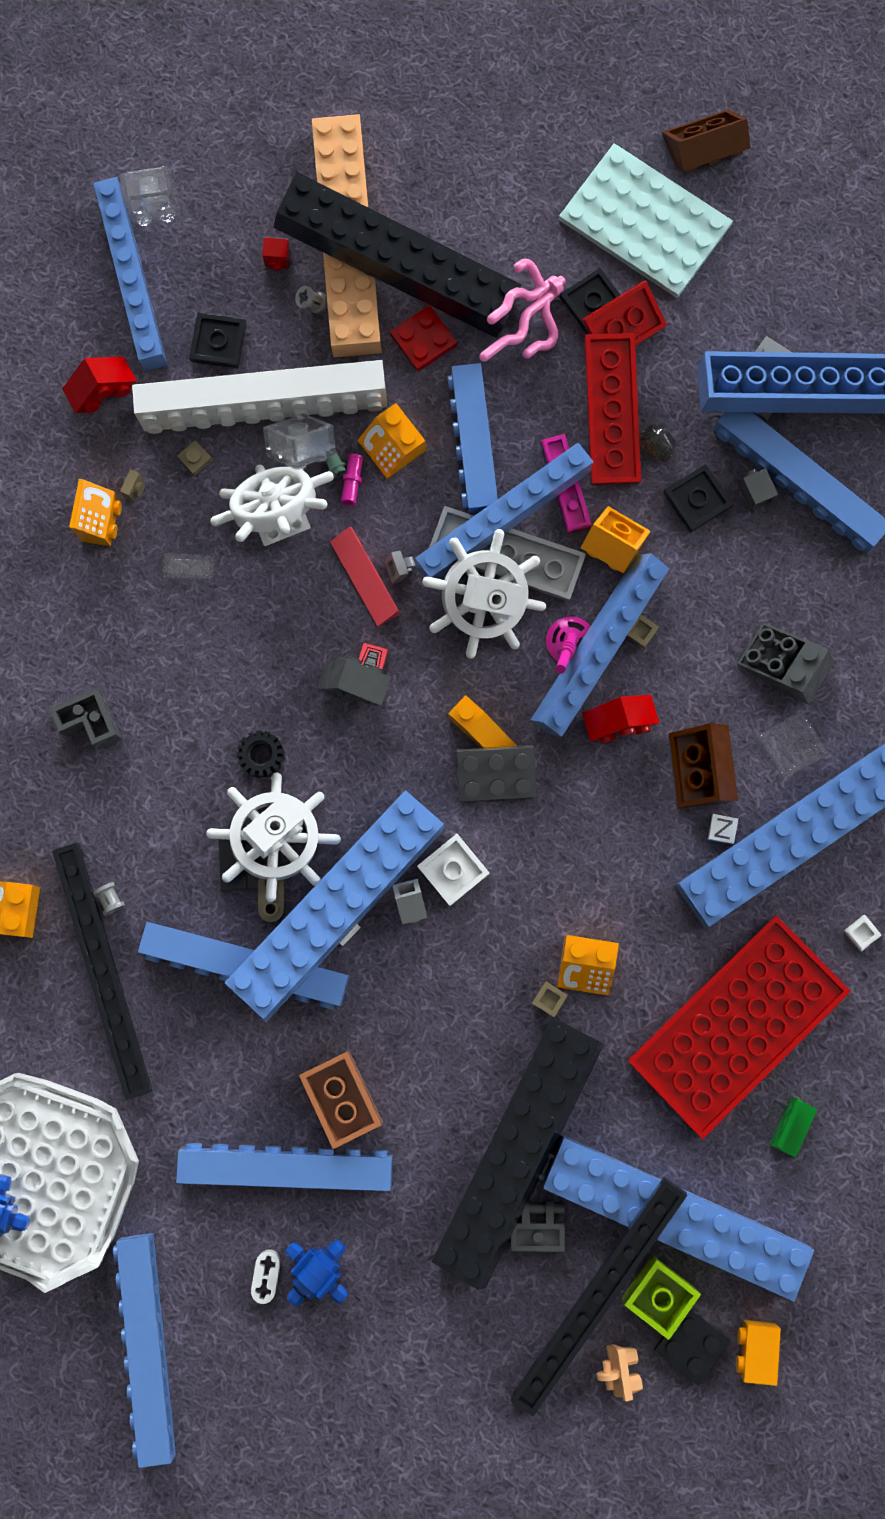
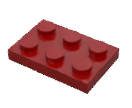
(628, 313)

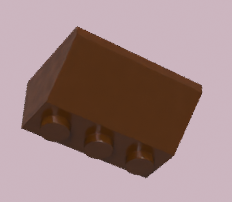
(707, 140)
(703, 766)

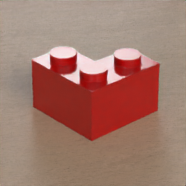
(97, 380)
(620, 717)

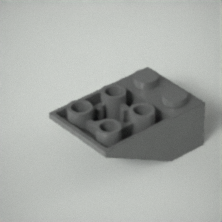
(787, 662)

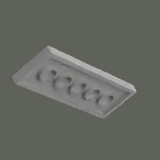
(557, 566)

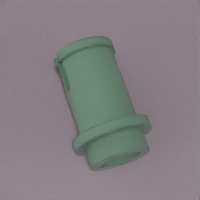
(336, 466)

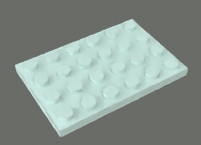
(645, 220)

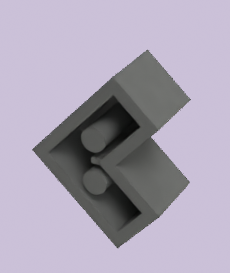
(351, 679)
(87, 712)

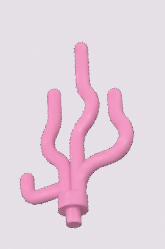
(543, 294)

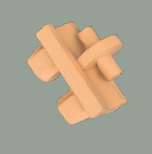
(617, 1373)

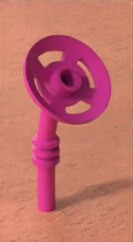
(569, 644)

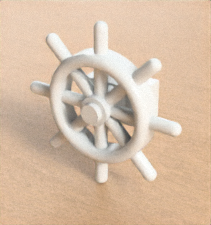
(273, 504)
(500, 597)
(270, 833)

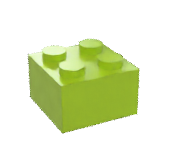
(660, 1297)

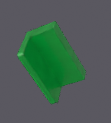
(793, 1127)

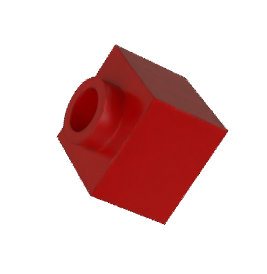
(276, 253)

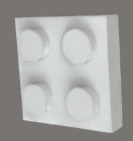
(453, 869)

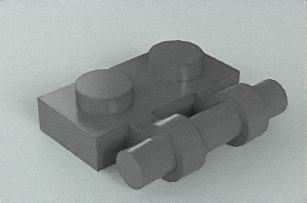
(539, 1236)

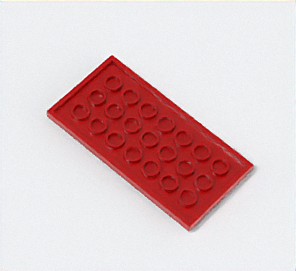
(738, 1026)

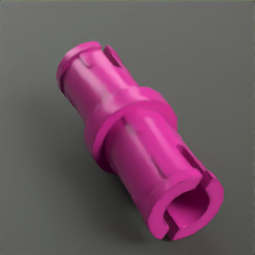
(352, 479)

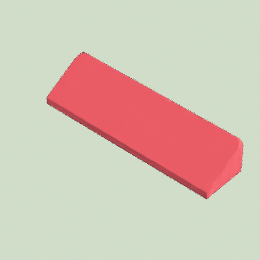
(364, 577)

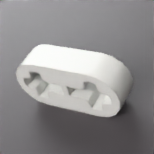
(259, 1276)

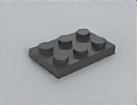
(496, 773)

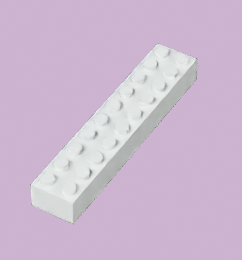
(260, 396)

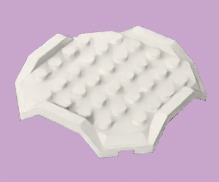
(68, 1176)

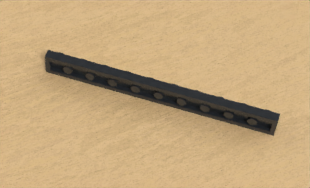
(102, 971)
(598, 1296)

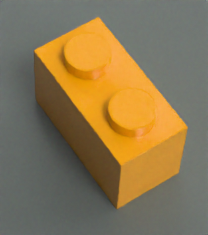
(758, 1352)

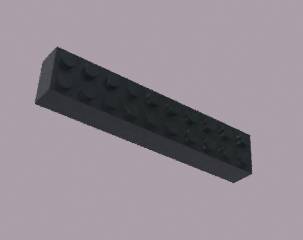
(393, 253)
(517, 1154)

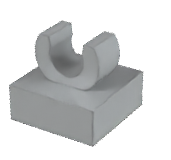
(398, 567)

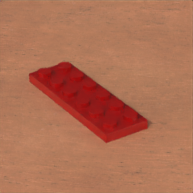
(612, 408)

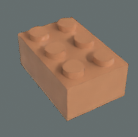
(341, 1099)

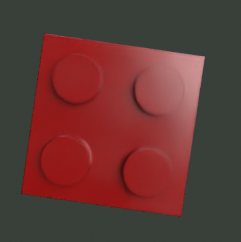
(423, 338)

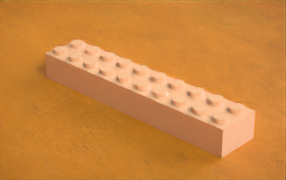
(349, 290)

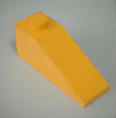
(478, 725)

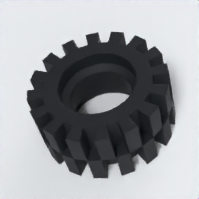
(253, 741)

